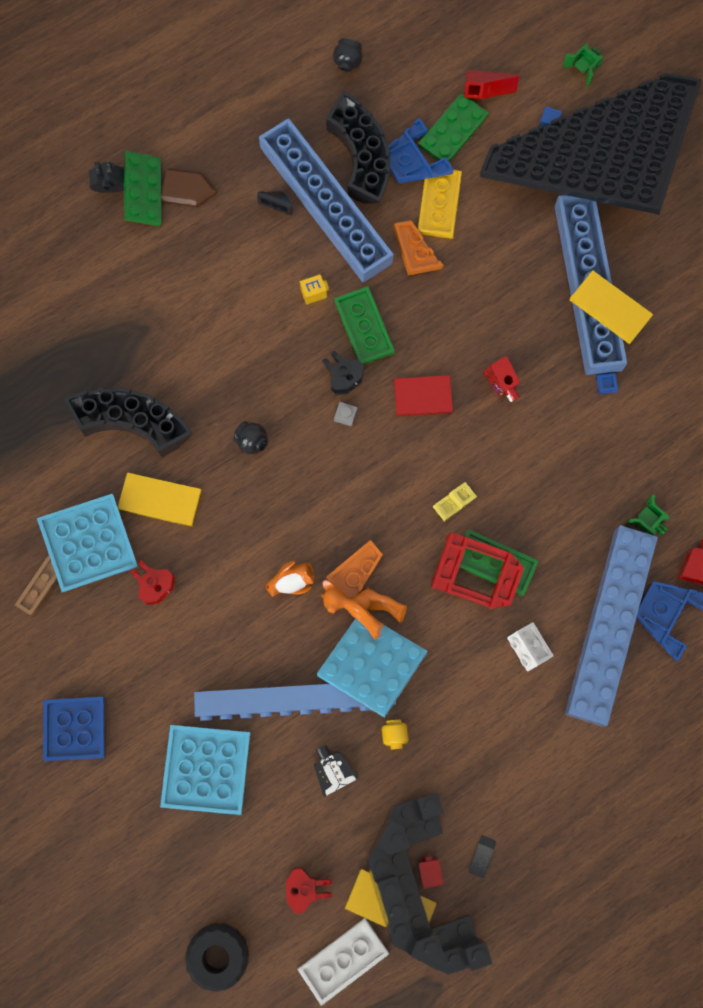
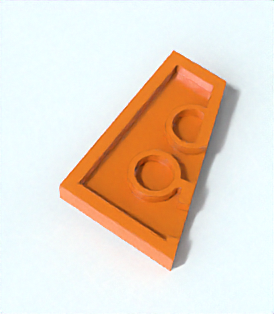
(415, 252)
(355, 571)

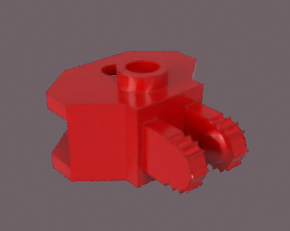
(152, 582)
(306, 890)

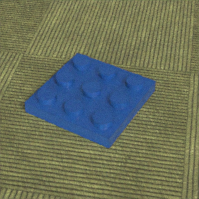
(73, 728)

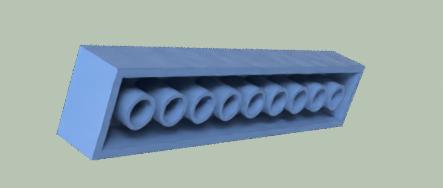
(326, 200)
(584, 252)
(611, 626)

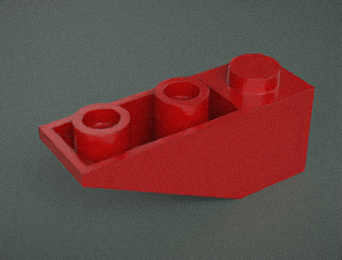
(489, 84)

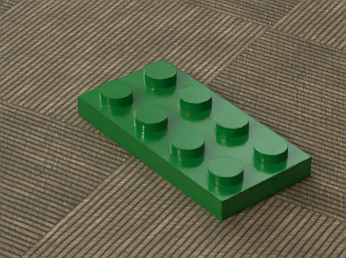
(453, 129)
(142, 188)
(364, 326)
(490, 567)

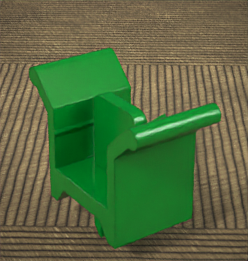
(585, 60)
(650, 519)

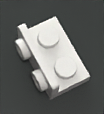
(530, 646)

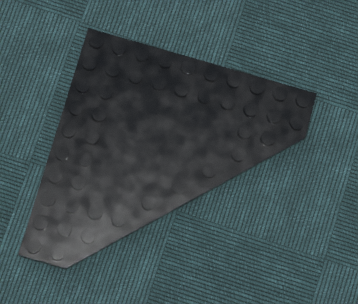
(607, 152)

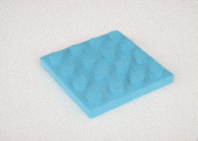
(87, 542)
(370, 668)
(205, 770)

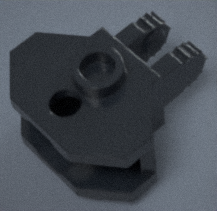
(106, 177)
(342, 373)

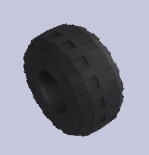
(198, 967)

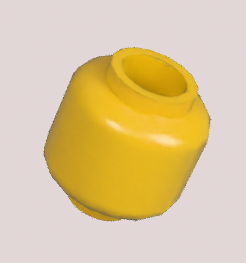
(395, 734)

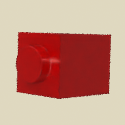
(430, 872)

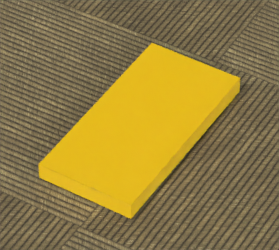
(440, 205)
(611, 307)
(159, 499)
(365, 902)

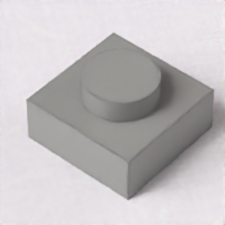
(345, 414)

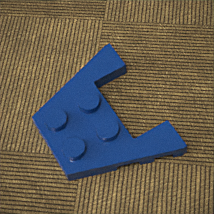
(408, 162)
(661, 610)

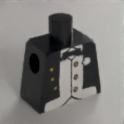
(333, 771)

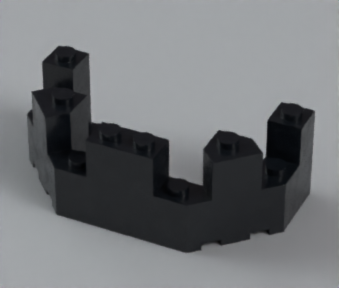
(445, 946)

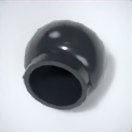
(347, 54)
(251, 437)

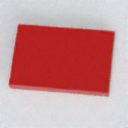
(423, 395)

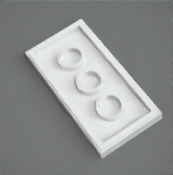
(343, 961)

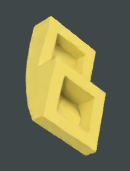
(454, 501)

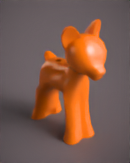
(358, 606)

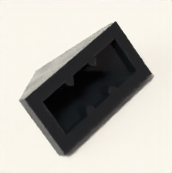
(275, 200)

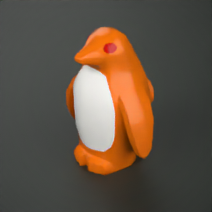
(292, 579)

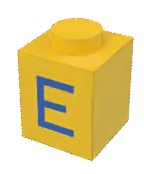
(314, 289)

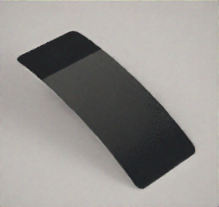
(482, 856)

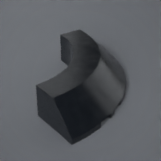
(366, 146)
(129, 412)

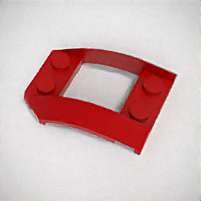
(451, 560)

